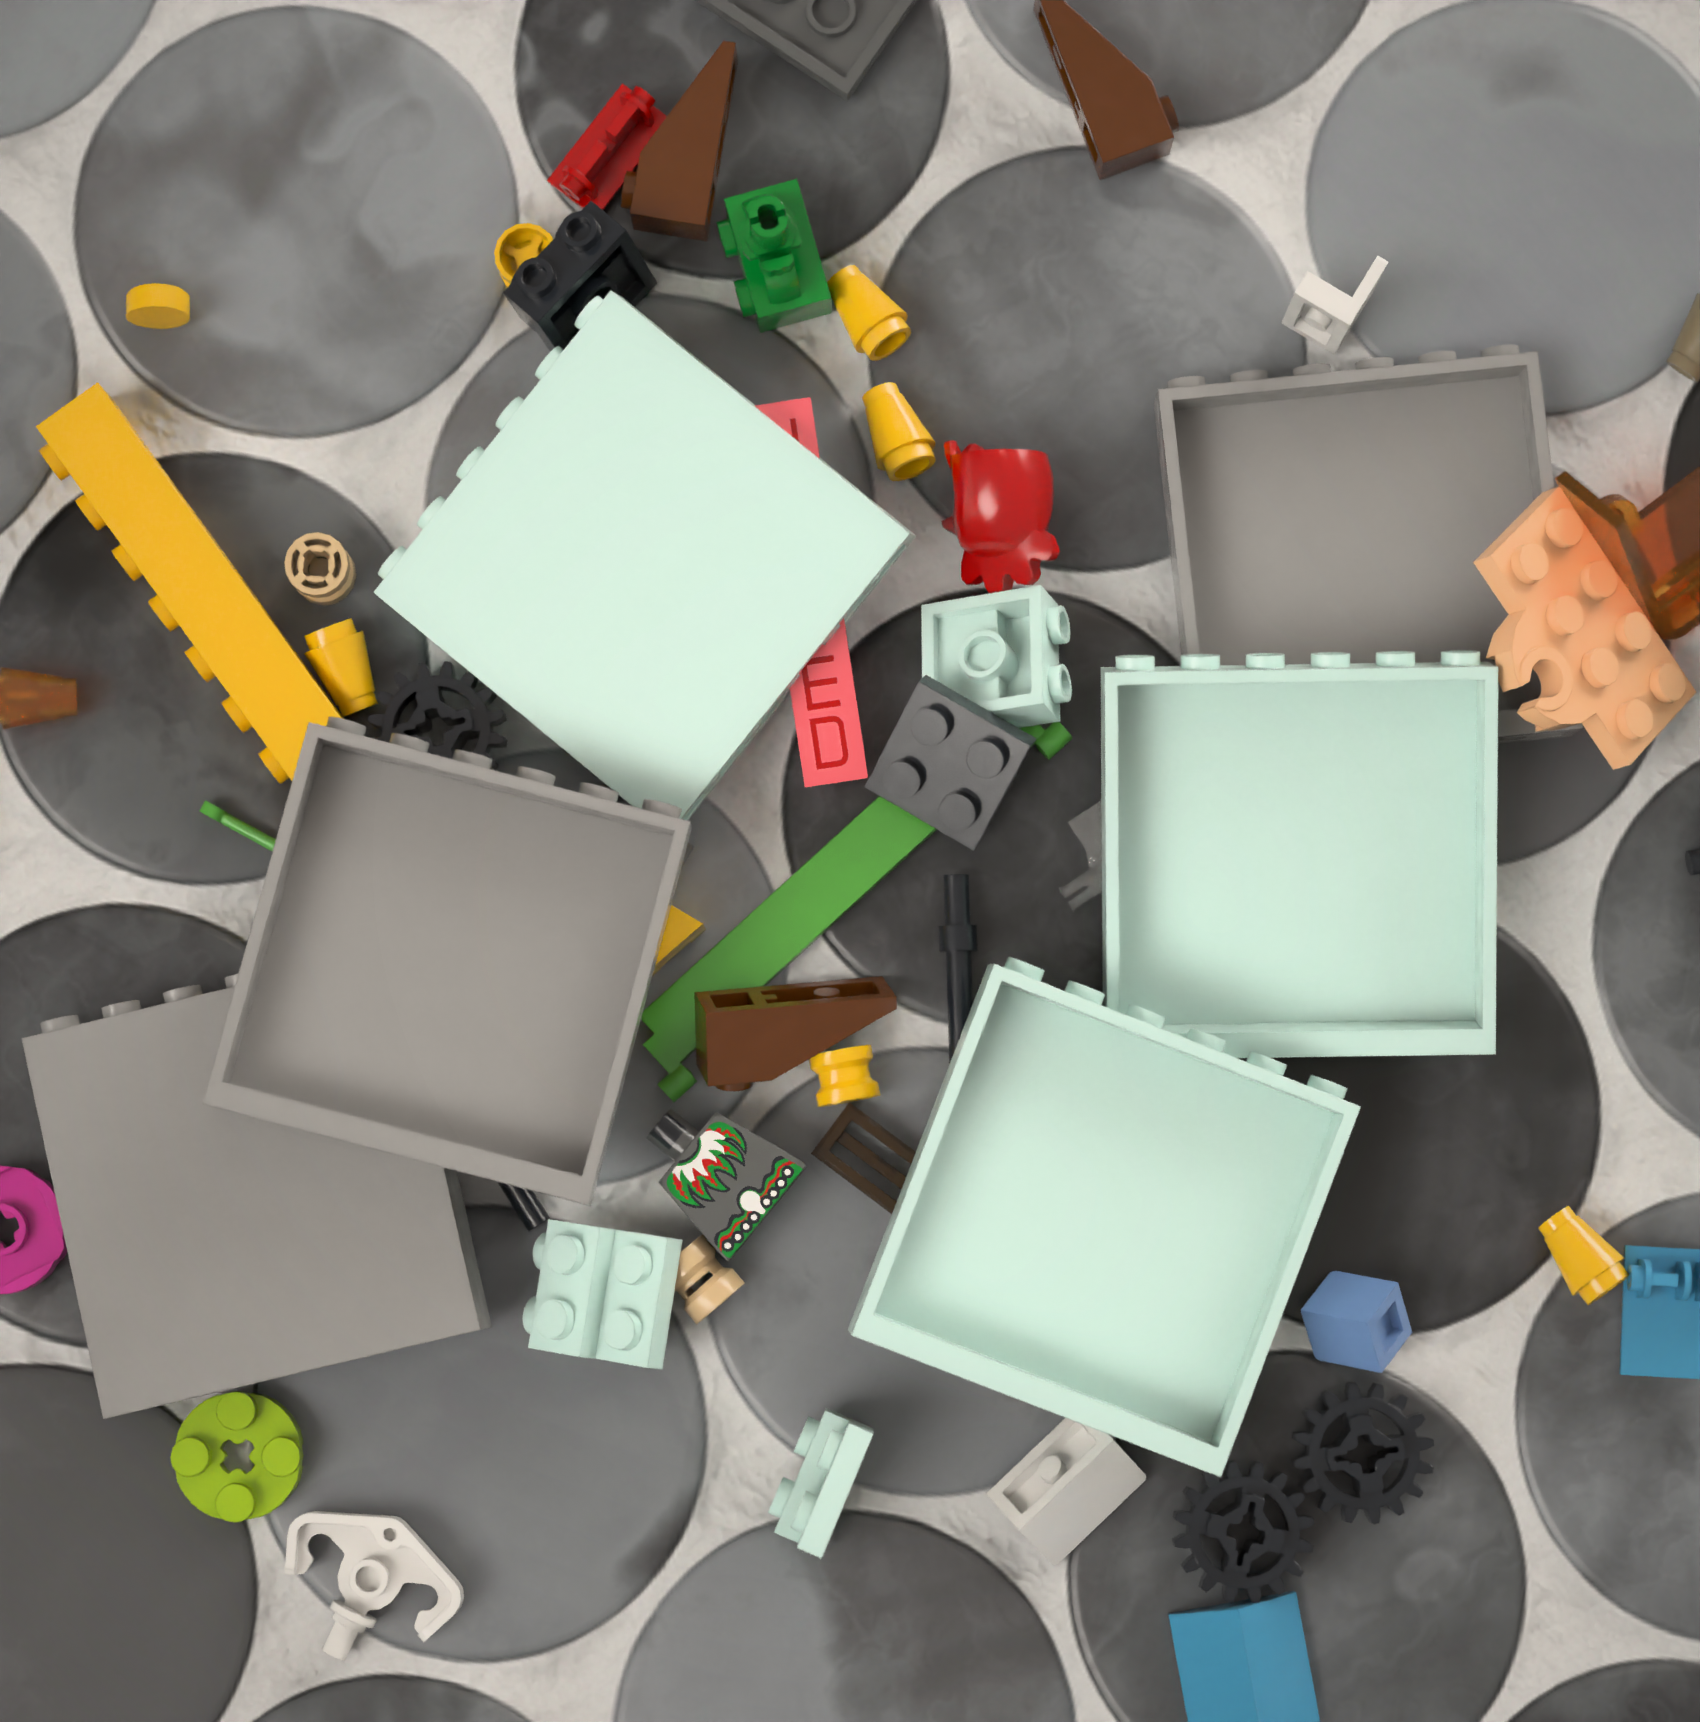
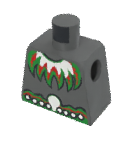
(723, 1177)

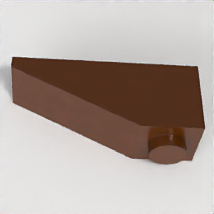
(1108, 93)
(683, 158)
(774, 1028)

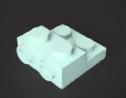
(1000, 652)
(603, 1293)
(816, 1498)

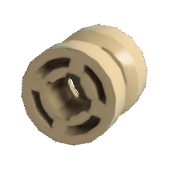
(329, 578)
(693, 1265)

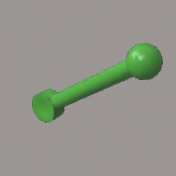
(237, 825)

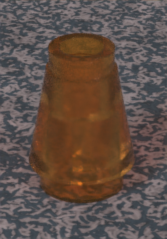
(35, 697)

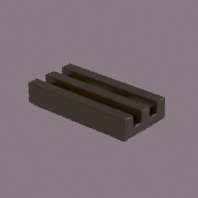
(837, 1133)

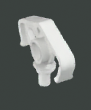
(377, 1562)

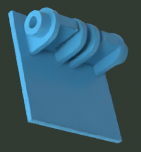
(1661, 1312)

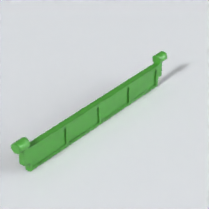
(795, 919)

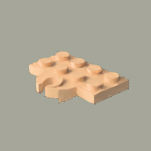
(1578, 633)

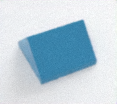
(1244, 1662)

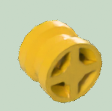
(844, 1075)

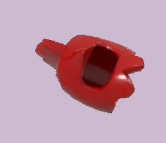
(1001, 514)

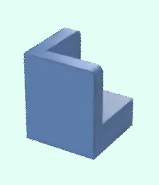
(1356, 1321)

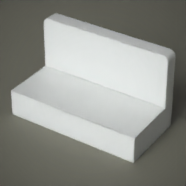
(1327, 313)
(1066, 1487)

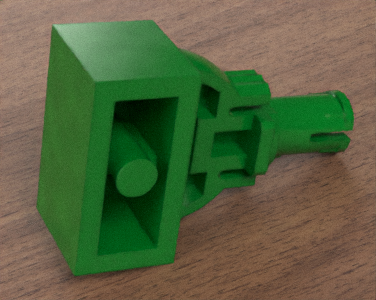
(776, 255)

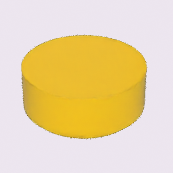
(157, 306)

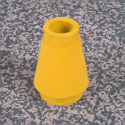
(869, 315)
(897, 434)
(343, 665)
(1582, 1256)

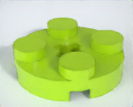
(276, 1456)

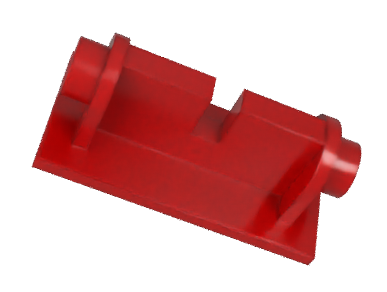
(608, 148)

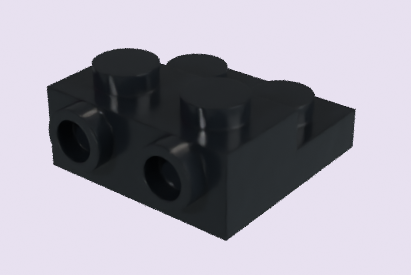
(581, 262)

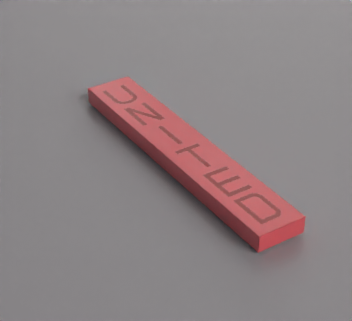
(825, 691)

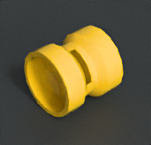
(517, 246)

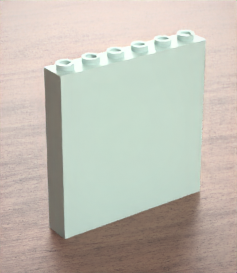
(641, 560)
(1303, 851)
(1105, 1216)

